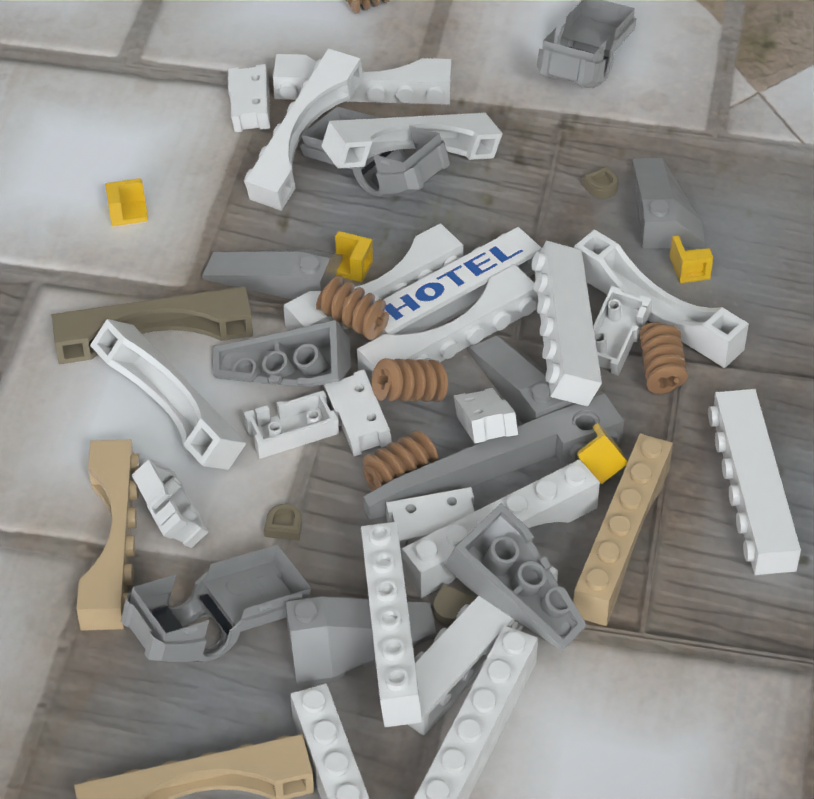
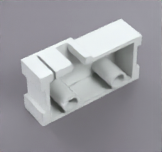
(249, 97)
(619, 327)
(358, 412)
(485, 415)
(296, 424)
(169, 504)
(428, 513)

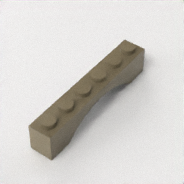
(216, 313)

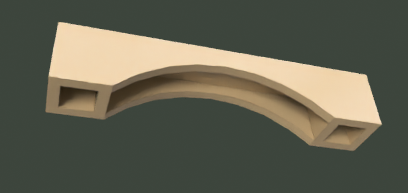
(609, 557)
(104, 587)
(270, 769)

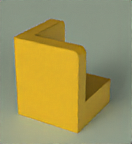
(126, 202)
(356, 255)
(690, 264)
(602, 455)

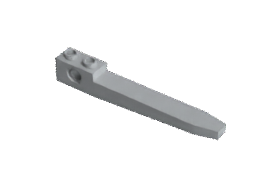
(553, 434)

